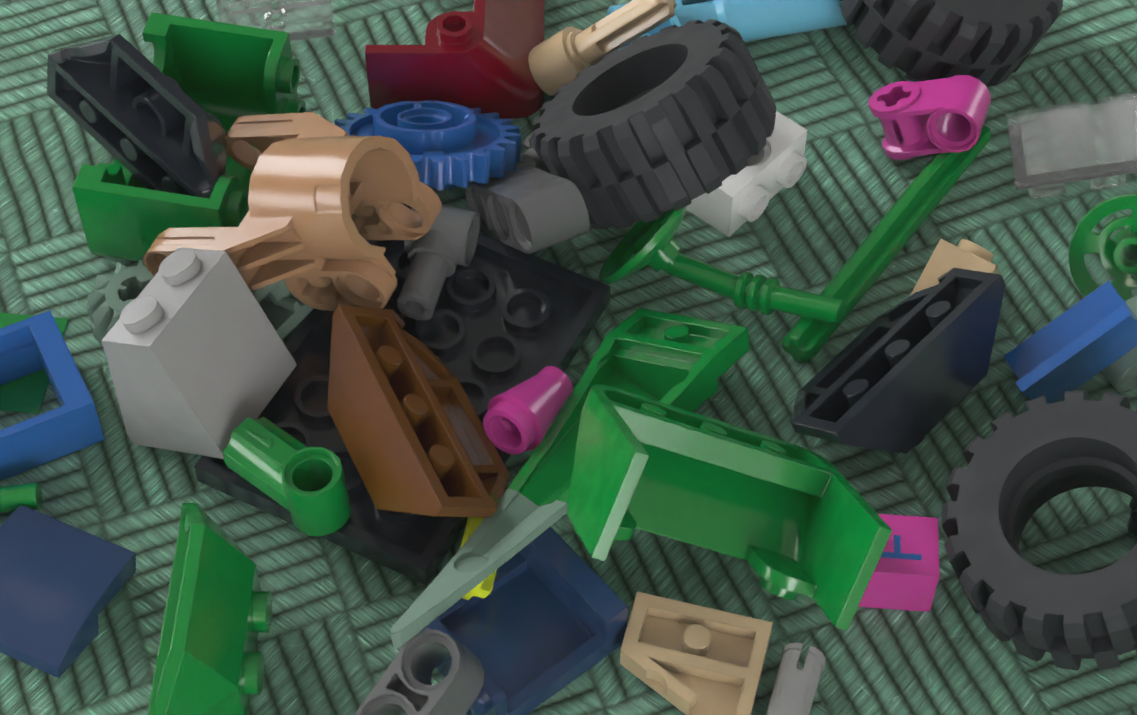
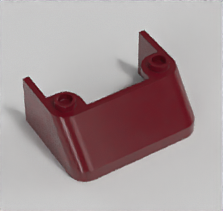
(466, 61)

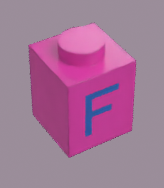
(908, 566)

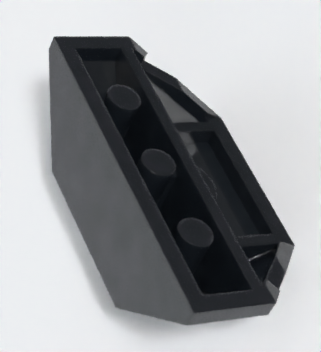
(139, 115)
(906, 366)

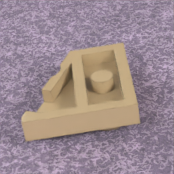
(696, 655)

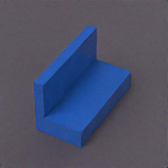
(1075, 345)

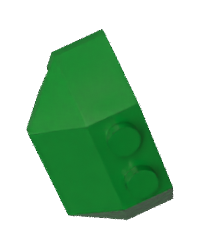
(210, 625)

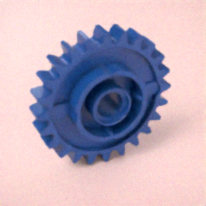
(444, 140)

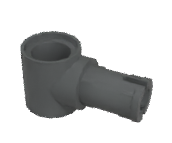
(435, 257)

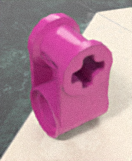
(930, 115)

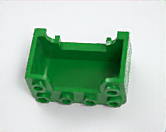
(228, 74)

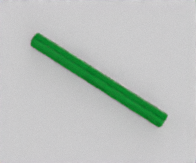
(883, 245)

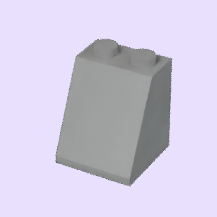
(194, 355)

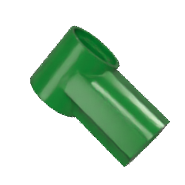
(295, 476)

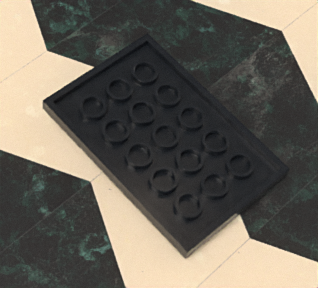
(489, 328)

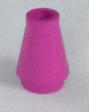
(525, 412)

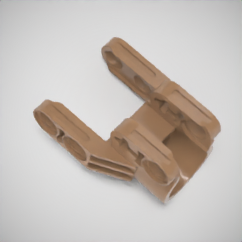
(313, 209)

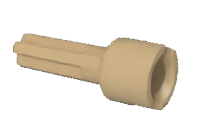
(573, 50)

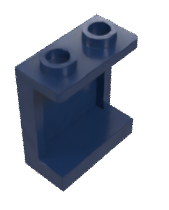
(536, 628)

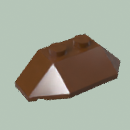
(408, 421)

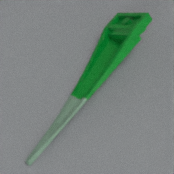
(648, 355)

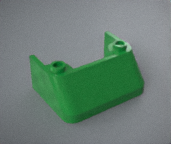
(725, 493)

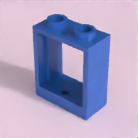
(71, 427)

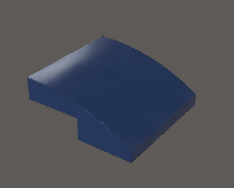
(54, 588)

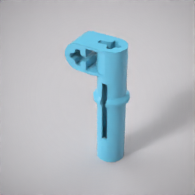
(756, 17)

